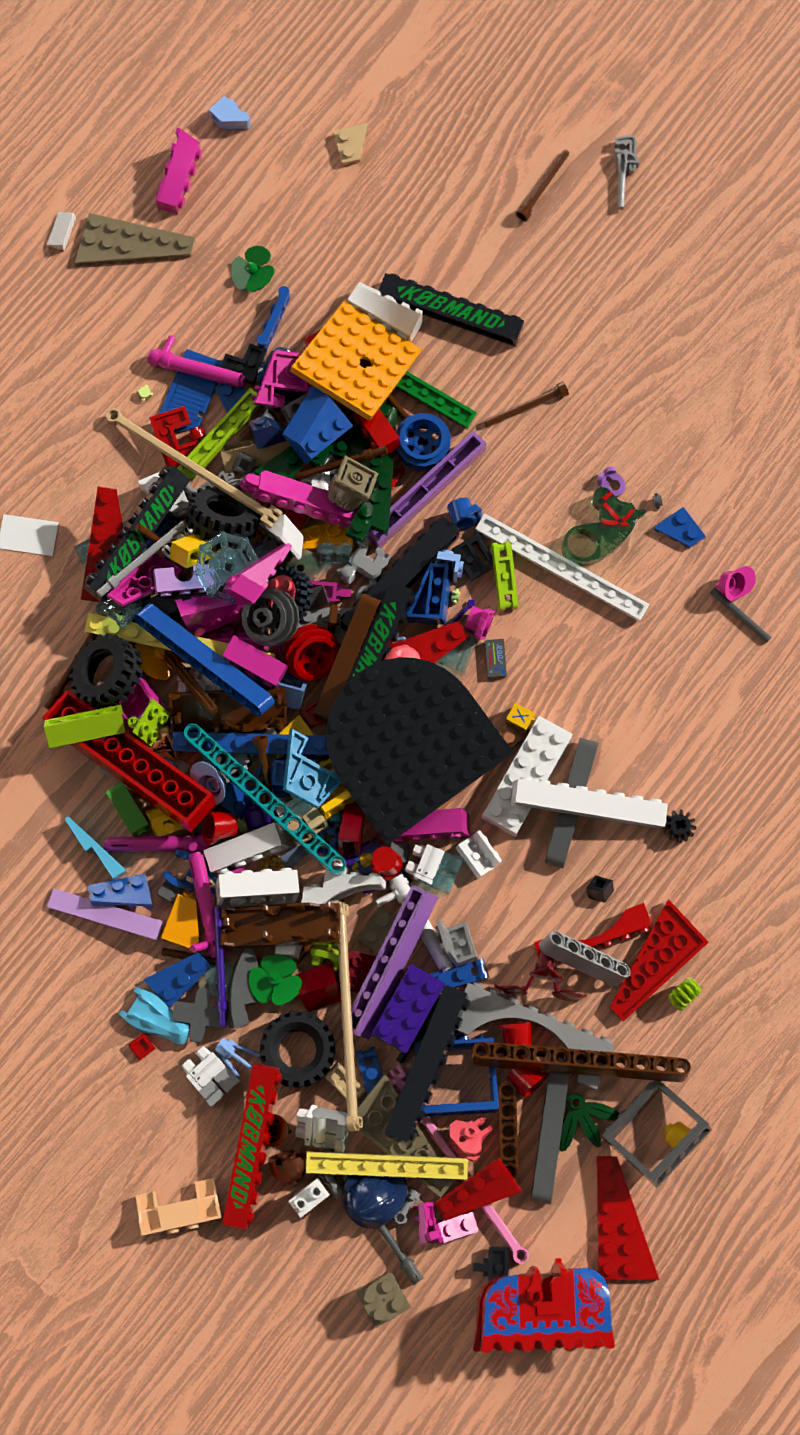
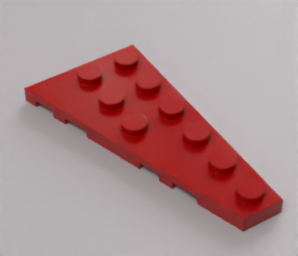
(105, 525)
(621, 1241)

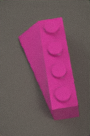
(178, 172)

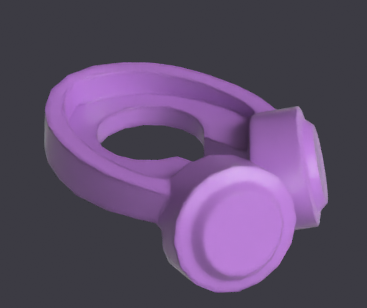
(610, 472)

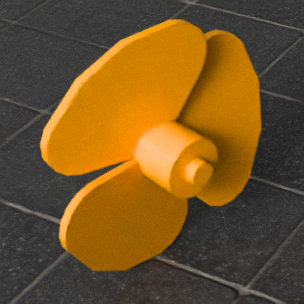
(153, 661)

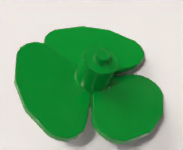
(250, 274)
(271, 983)

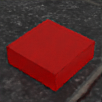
(141, 1047)

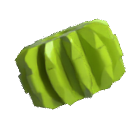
(684, 994)

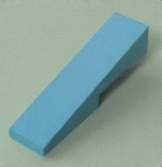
(112, 866)

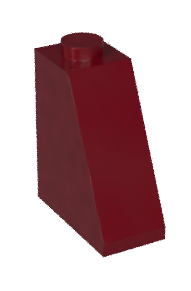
(351, 830)

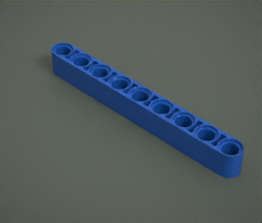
(204, 659)

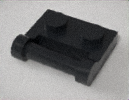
(472, 563)

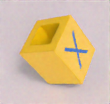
(520, 718)

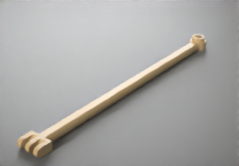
(266, 513)
(353, 1121)

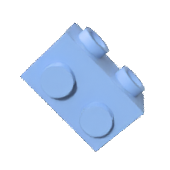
(453, 560)

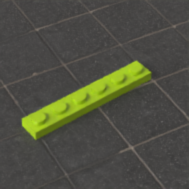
(222, 433)

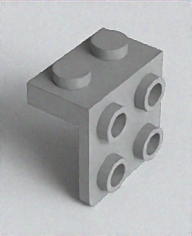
(456, 943)

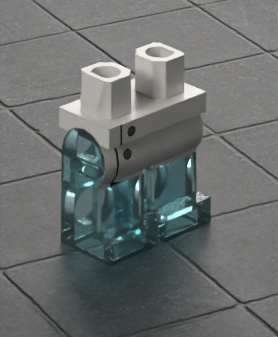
(430, 867)

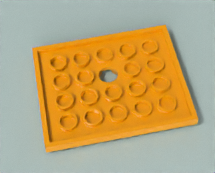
(335, 355)

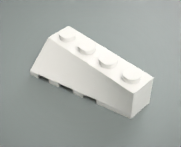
(387, 311)

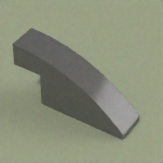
(239, 991)

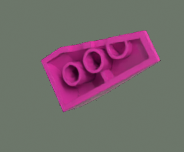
(140, 581)
(251, 581)

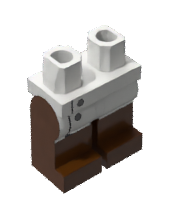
(308, 1198)

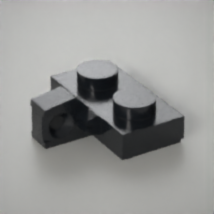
(496, 1264)

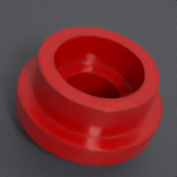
(196, 433)

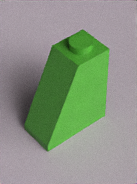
(128, 810)

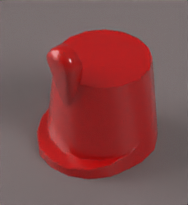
(219, 826)
(386, 863)
(517, 1033)
(526, 1080)

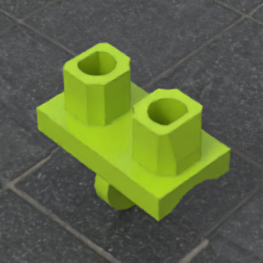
(320, 952)

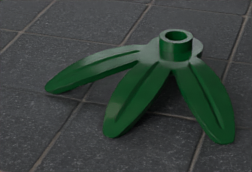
(587, 1124)

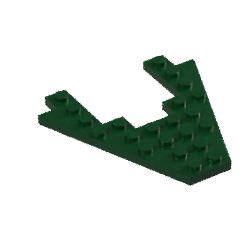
(376, 511)

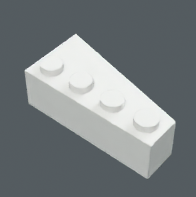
(247, 848)

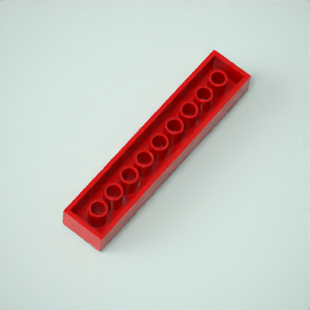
(141, 769)

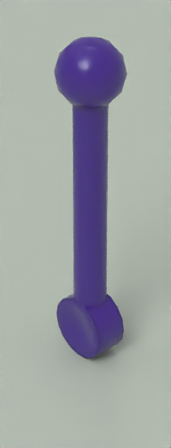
(469, 605)

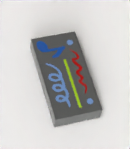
(495, 658)

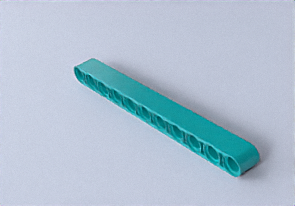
(259, 791)

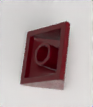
(319, 987)

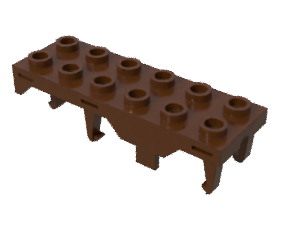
(230, 715)
(281, 925)

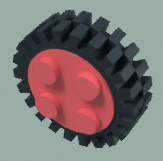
(296, 585)

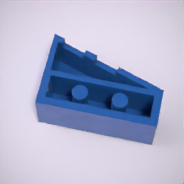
(433, 596)

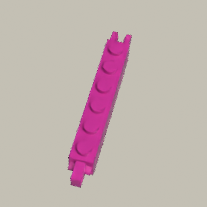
(296, 497)

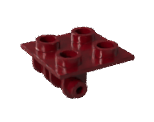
(358, 968)

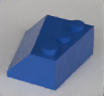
(315, 425)

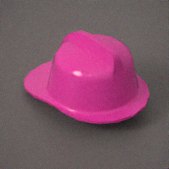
(736, 583)

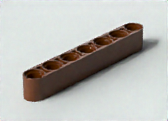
(347, 654)

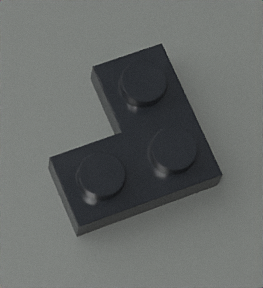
(248, 365)

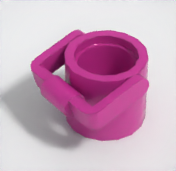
(479, 621)

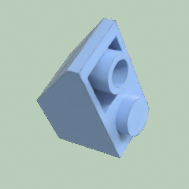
(228, 116)

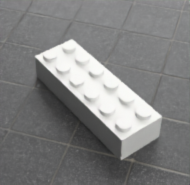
(534, 760)

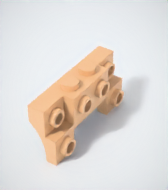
(180, 1214)

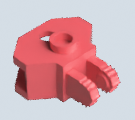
(468, 1138)

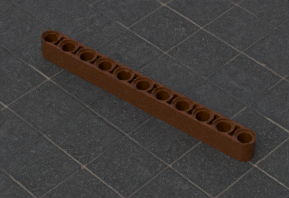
(590, 1058)

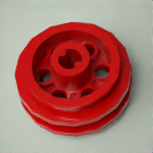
(307, 644)

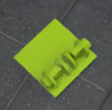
(150, 722)

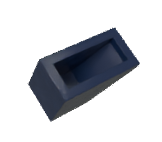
(266, 432)

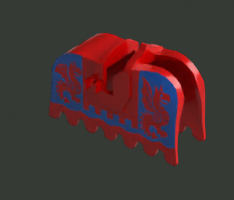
(566, 1313)

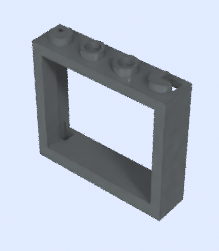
(678, 1154)

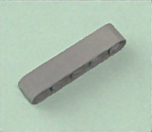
(584, 958)

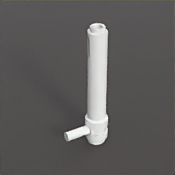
(400, 889)

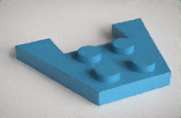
(304, 777)

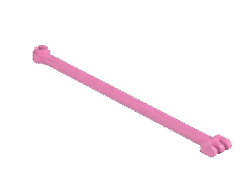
(490, 1212)

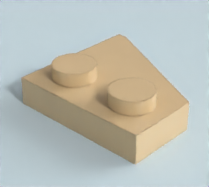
(350, 143)

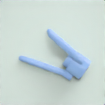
(226, 1049)

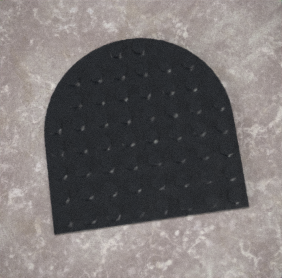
(408, 741)

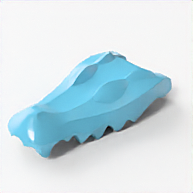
(155, 1017)

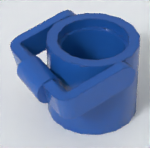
(463, 513)

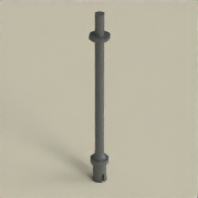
(405, 1262)

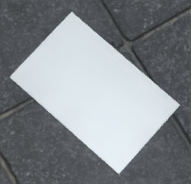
(28, 535)

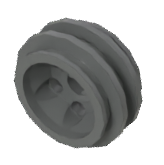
(255, 623)

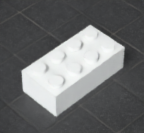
(257, 888)

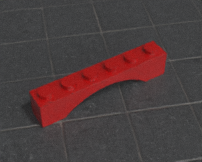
(632, 921)

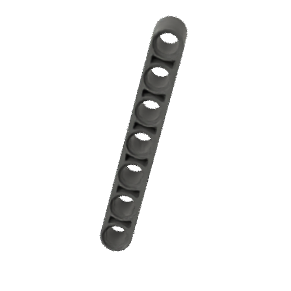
(565, 822)
(549, 1137)

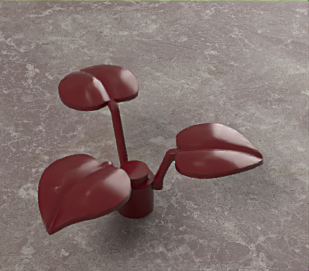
(546, 972)

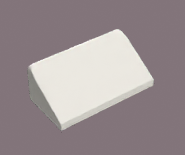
(61, 230)

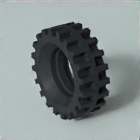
(208, 524)
(119, 682)
(313, 1027)

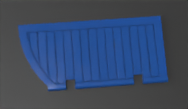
(191, 391)

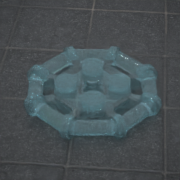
(217, 562)

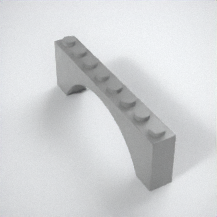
(491, 1007)

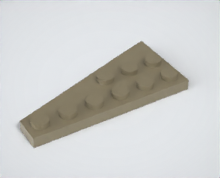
(124, 241)
(376, 1114)

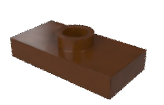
(334, 618)

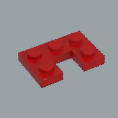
(164, 427)

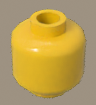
(675, 1133)

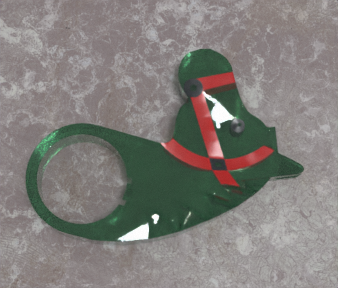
(613, 528)

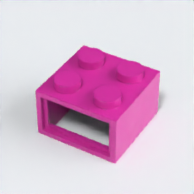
(139, 701)

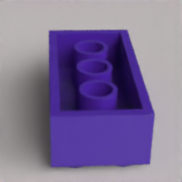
(408, 1009)

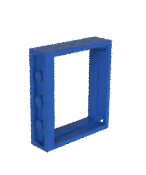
(466, 1108)

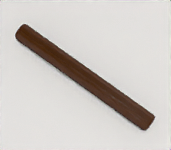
(191, 683)

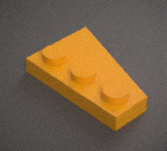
(324, 533)

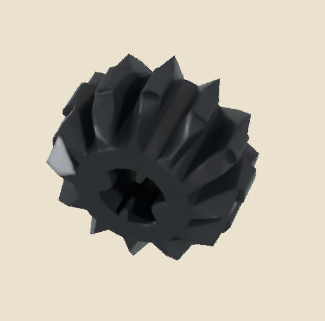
(679, 818)

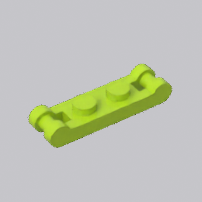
(504, 576)

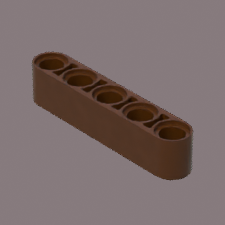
(508, 1121)

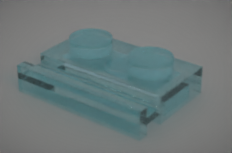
(460, 656)

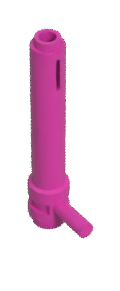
(169, 361)
(156, 844)
(205, 903)

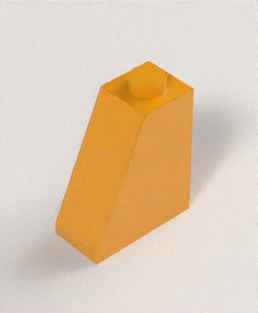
(183, 922)

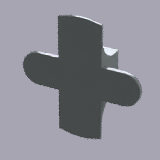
(198, 1014)

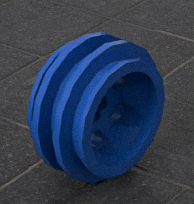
(422, 457)

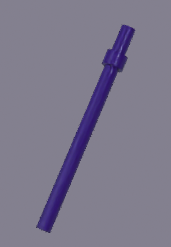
(221, 1005)

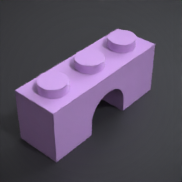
(166, 582)

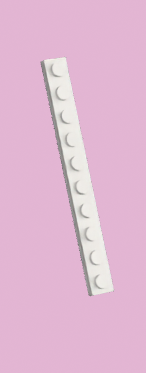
(563, 568)

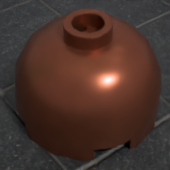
(289, 1166)

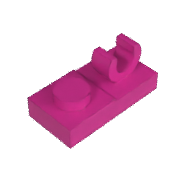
(427, 1220)

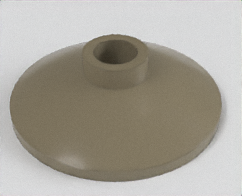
(308, 560)

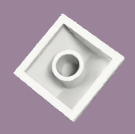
(285, 532)

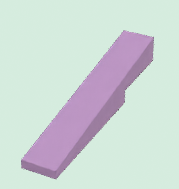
(104, 915)

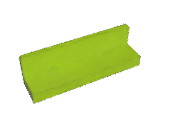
(84, 726)

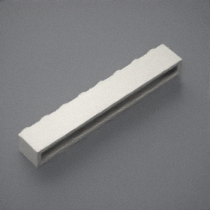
(589, 803)

